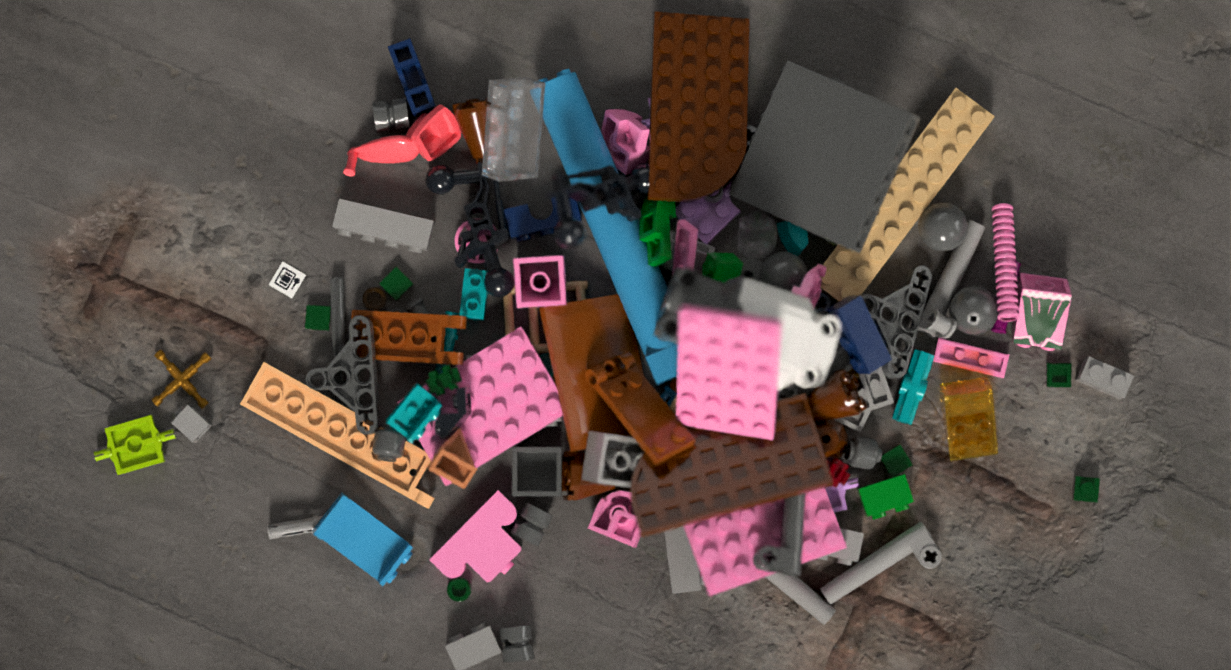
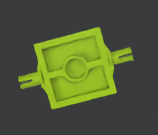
(134, 445)

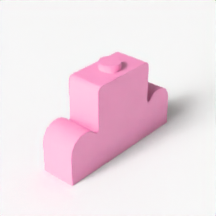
(481, 542)

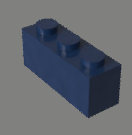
(859, 335)

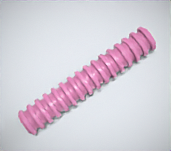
(1005, 262)

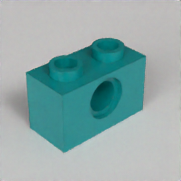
(474, 295)

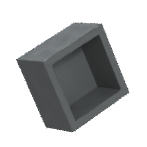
(537, 471)

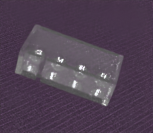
(513, 129)

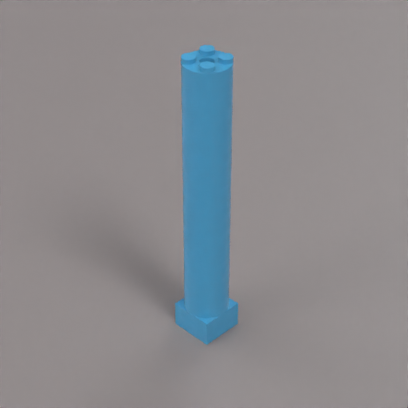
(625, 256)

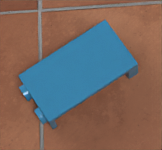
(363, 539)

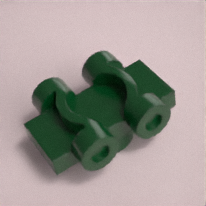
(448, 379)

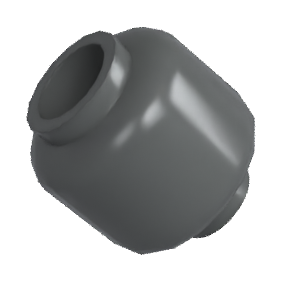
(388, 444)
(863, 452)

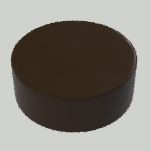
(374, 299)

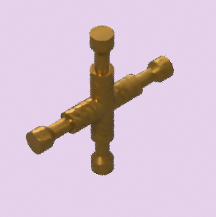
(181, 379)

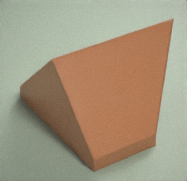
(454, 461)

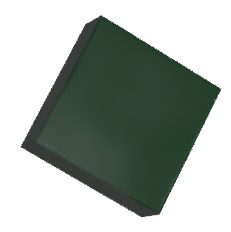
(396, 283)
(318, 318)
(1058, 375)
(896, 461)

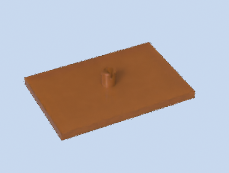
(578, 339)

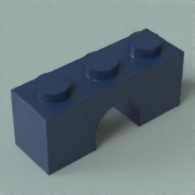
(412, 77)
(522, 224)

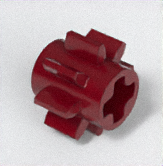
(838, 472)

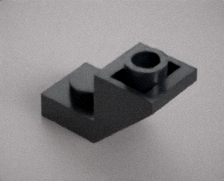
(449, 423)

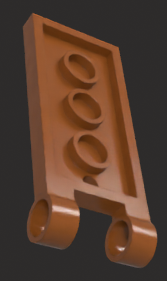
(409, 336)
(641, 409)

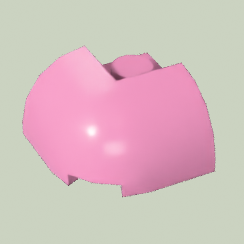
(625, 139)
(616, 518)

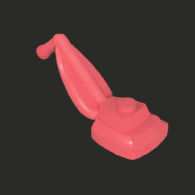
(429, 136)

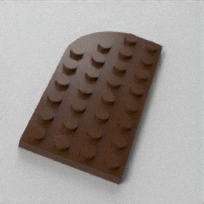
(696, 104)
(730, 472)

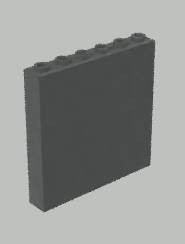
(823, 156)

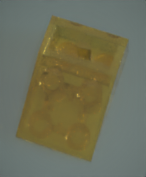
(969, 418)

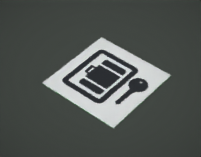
(287, 279)

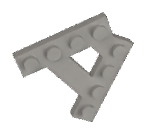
(874, 390)

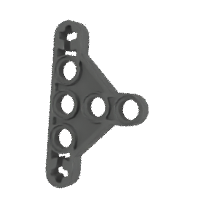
(899, 305)
(353, 388)

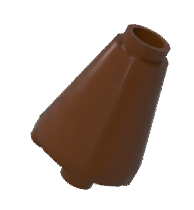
(472, 122)
(836, 398)

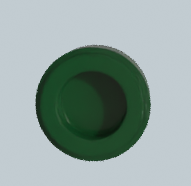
(459, 589)

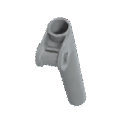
(933, 318)
(914, 540)
(804, 596)

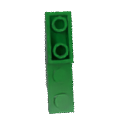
(655, 229)

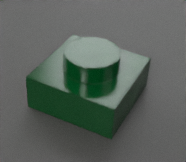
(1086, 489)

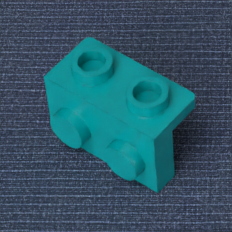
(414, 413)

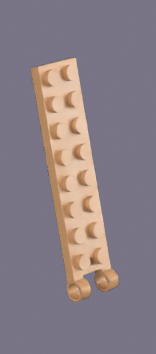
(333, 430)

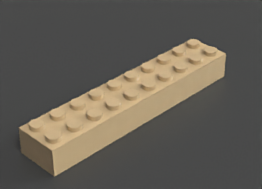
(913, 188)

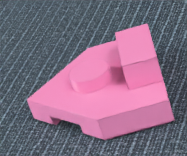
(811, 284)

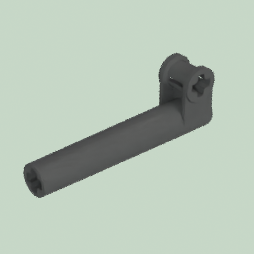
(787, 557)

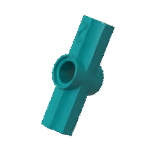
(913, 387)

